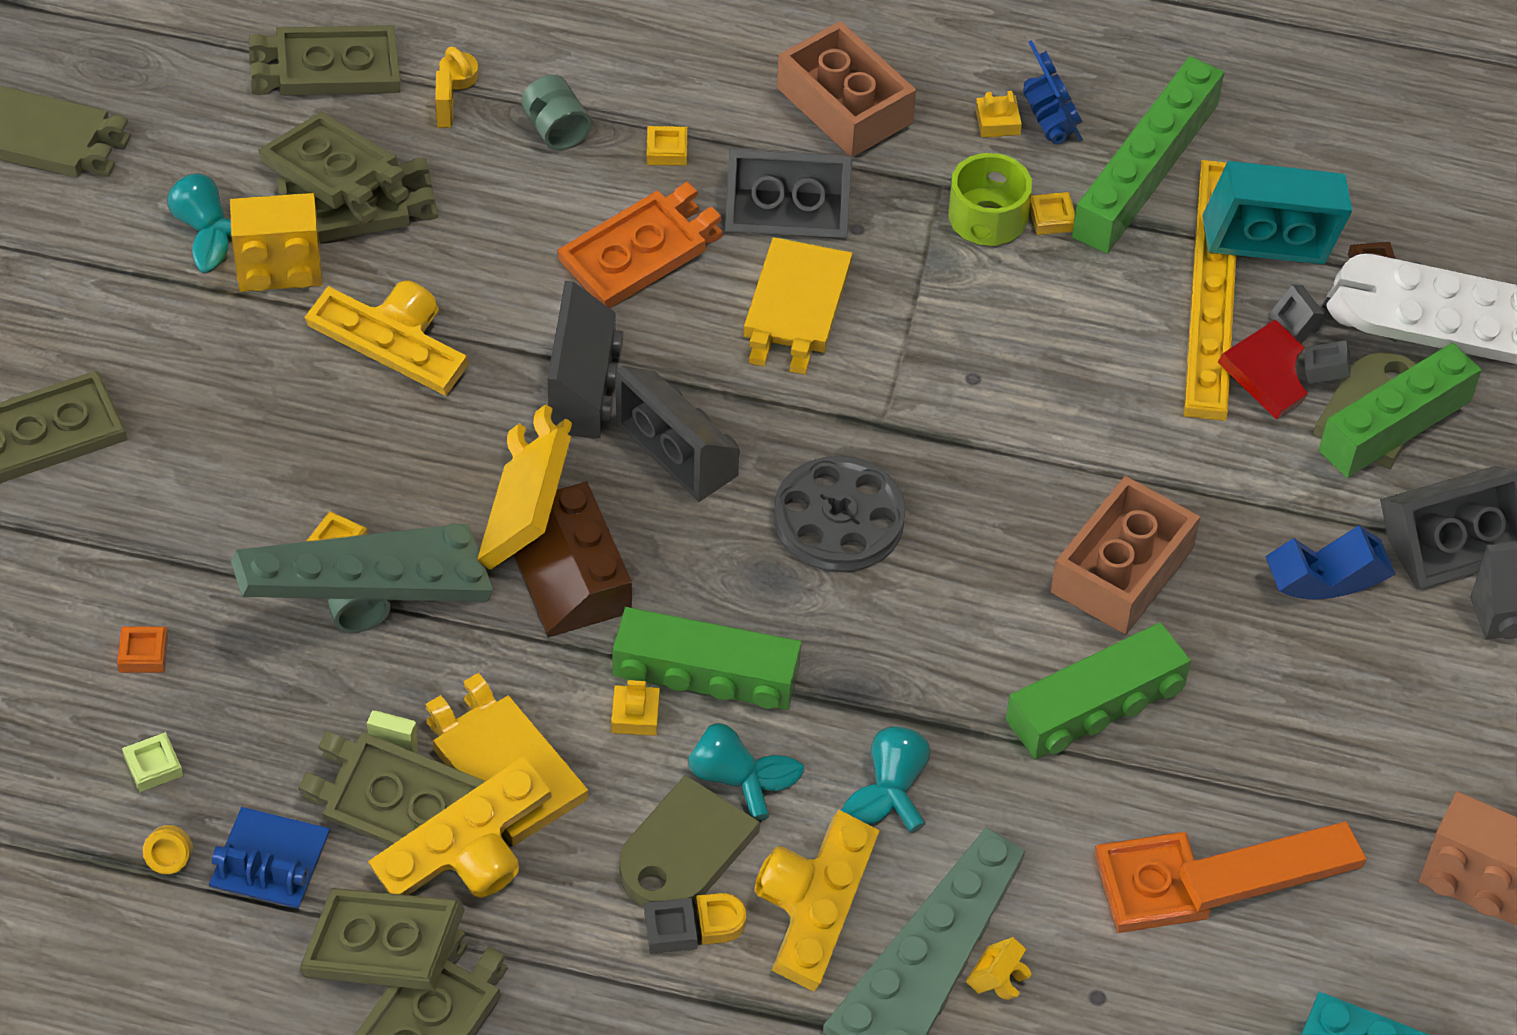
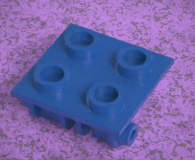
(1048, 99)
(268, 857)

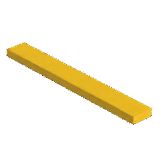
(1209, 314)

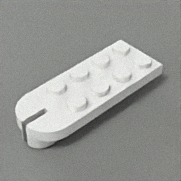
(1426, 306)

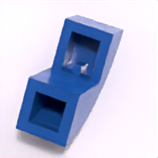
(1338, 569)

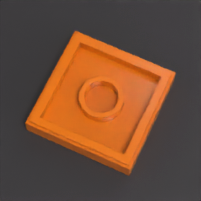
(1145, 882)

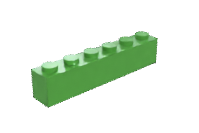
(1147, 155)

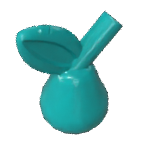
(198, 204)
(725, 759)
(897, 759)

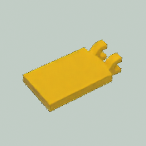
(796, 300)
(525, 488)
(494, 738)

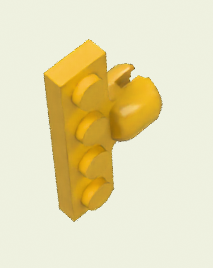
(392, 333)
(466, 836)
(816, 895)

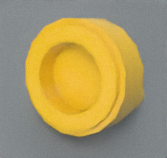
(461, 66)
(167, 849)

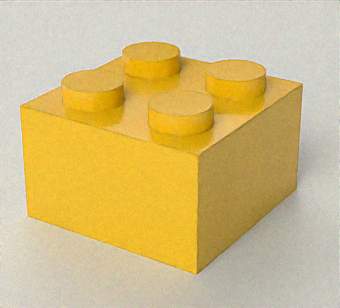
(276, 242)

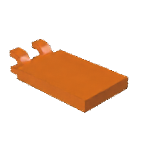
(640, 244)

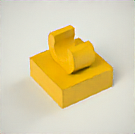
(998, 115)
(635, 709)
(996, 966)

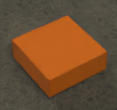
(142, 649)

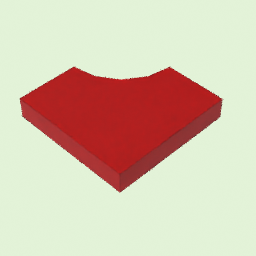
(1266, 368)

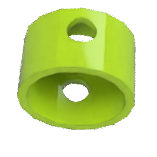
(973, 190)

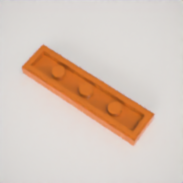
(1272, 866)

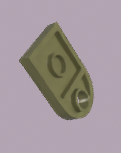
(1365, 376)
(685, 843)

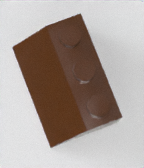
(575, 566)

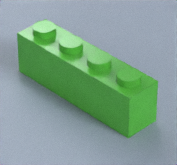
(1399, 410)
(706, 658)
(1098, 691)

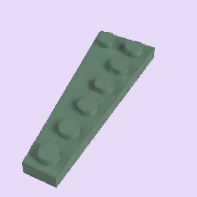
(380, 566)
(929, 954)

